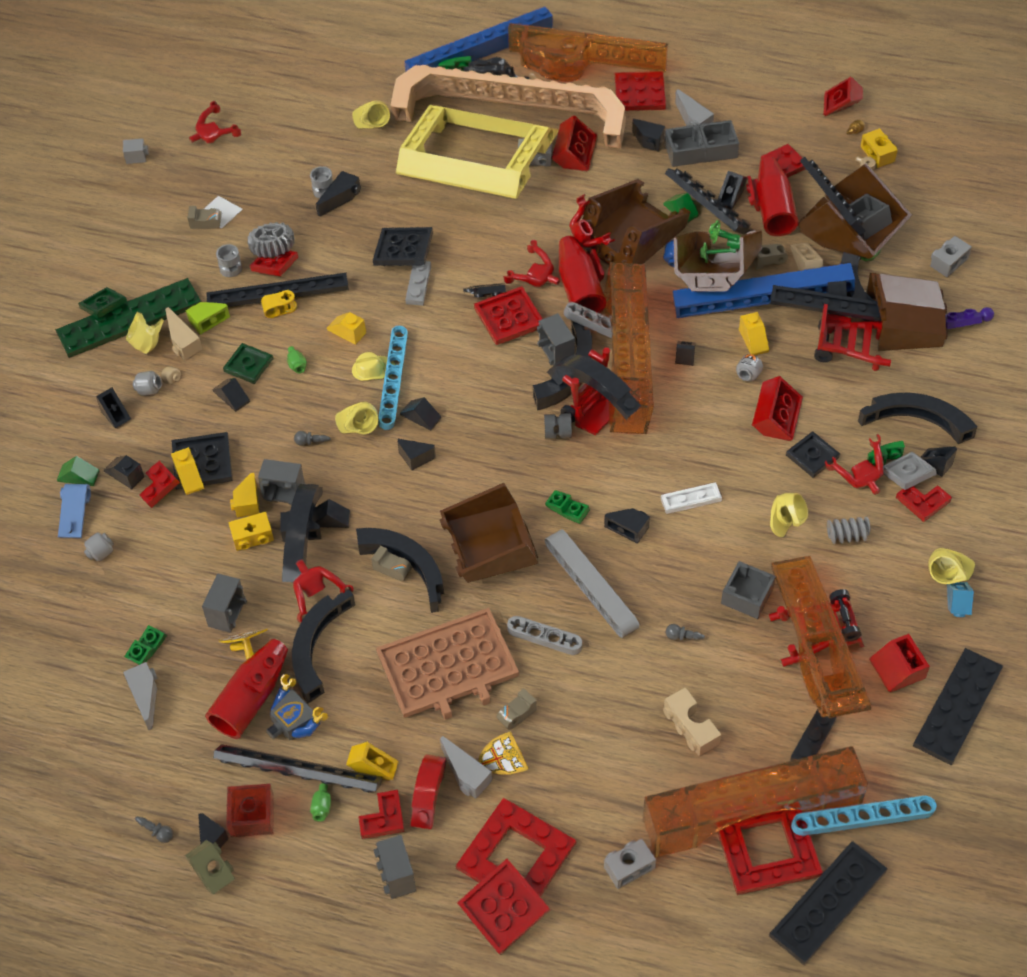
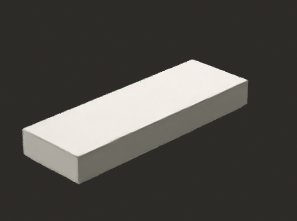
(691, 498)

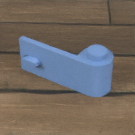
(73, 509)

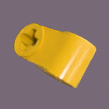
(277, 305)

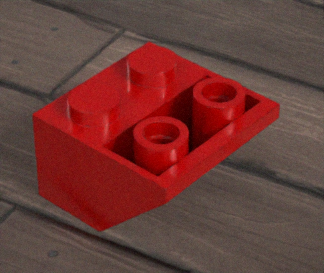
(900, 663)

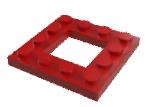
(510, 816)
(747, 878)

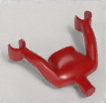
(210, 131)
(582, 230)
(538, 273)
(864, 472)
(311, 583)

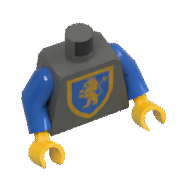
(292, 714)

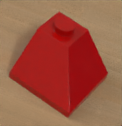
(842, 96)

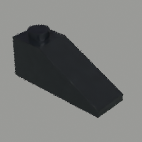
(340, 192)

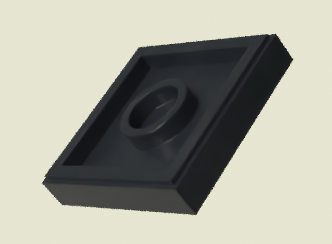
(812, 453)

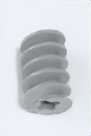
(848, 529)

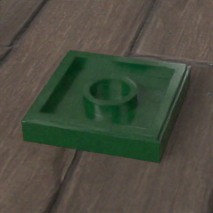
(102, 302)
(248, 363)

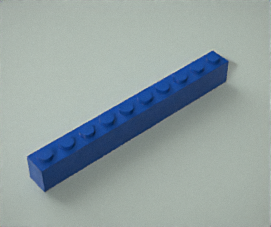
(481, 43)
(758, 290)

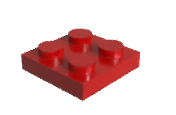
(788, 159)

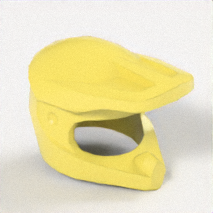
(371, 115)
(143, 336)
(357, 418)
(787, 509)
(950, 566)

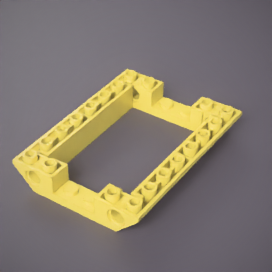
(470, 175)

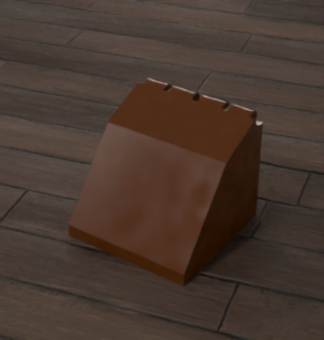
(832, 231)

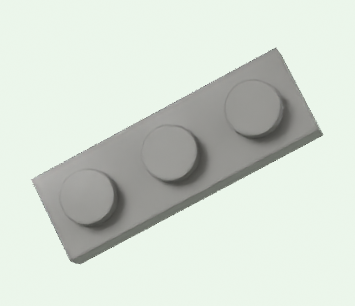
(418, 284)

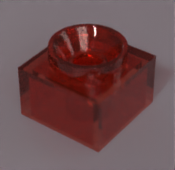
(250, 810)

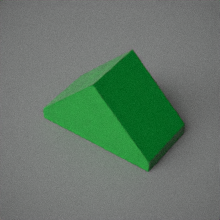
(682, 201)
(78, 472)

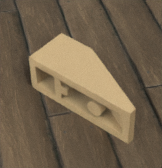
(806, 257)
(184, 340)

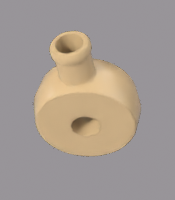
(870, 161)

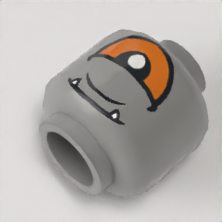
(749, 367)

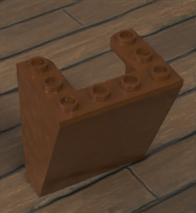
(633, 223)

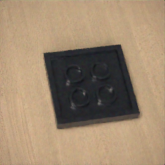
(403, 246)
(210, 456)

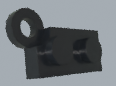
(481, 290)

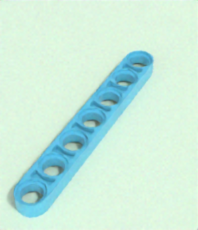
(392, 383)
(855, 821)

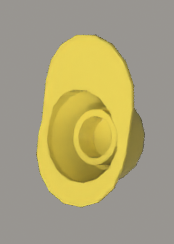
(370, 366)

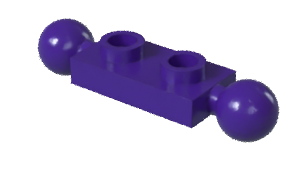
(968, 317)

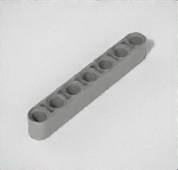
(592, 583)

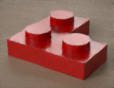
(274, 266)
(162, 484)
(924, 505)
(387, 821)

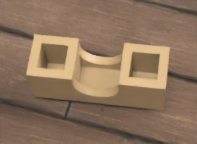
(699, 736)

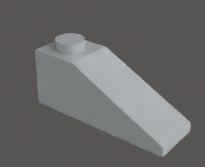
(692, 111)
(144, 690)
(469, 773)

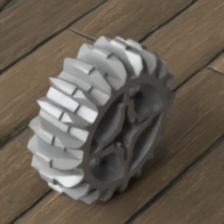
(271, 240)

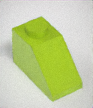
(207, 315)

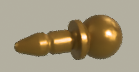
(855, 127)

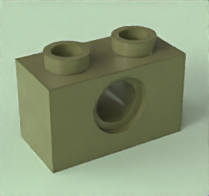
(199, 860)

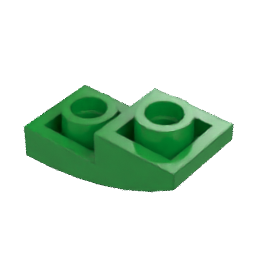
(456, 63)
(889, 451)
(566, 507)
(148, 644)

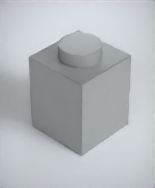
(135, 151)

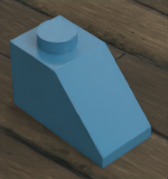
(960, 599)

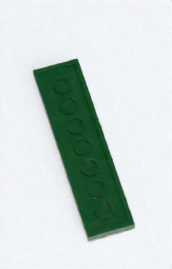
(94, 332)

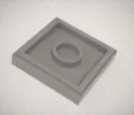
(908, 470)

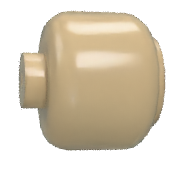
(170, 375)

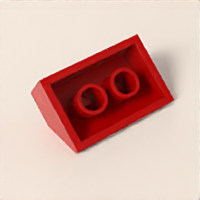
(574, 145)
(777, 409)

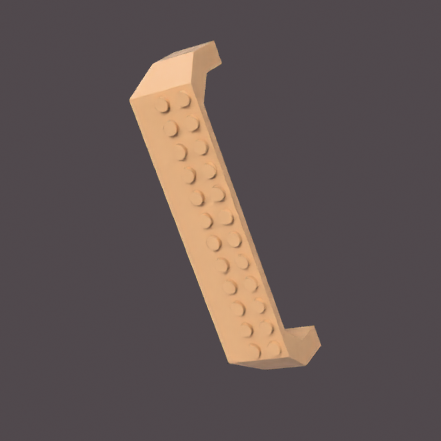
(427, 81)

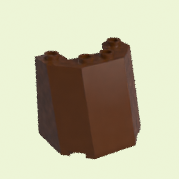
(722, 268)
(909, 312)
(489, 535)

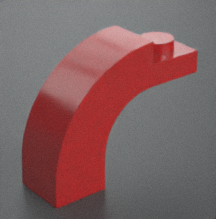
(426, 791)

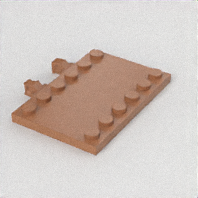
(447, 664)

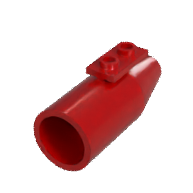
(774, 197)
(581, 275)
(247, 690)

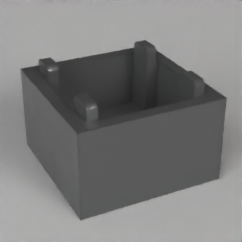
(720, 141)
(685, 145)
(873, 213)
(555, 338)
(280, 480)
(748, 589)
(224, 603)
(395, 867)

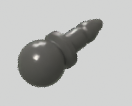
(302, 438)
(674, 632)
(162, 833)

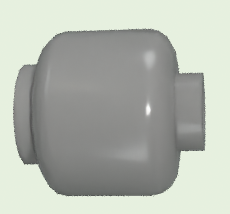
(147, 383)
(98, 546)

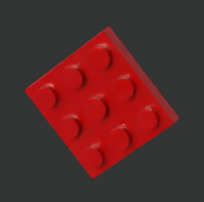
(640, 90)
(508, 315)
(503, 906)

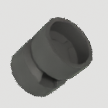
(564, 429)

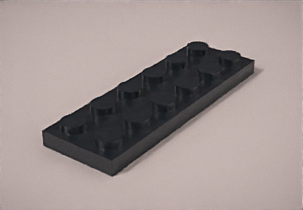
(709, 201)
(958, 706)
(828, 903)

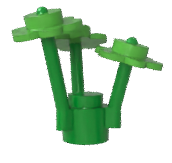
(733, 241)

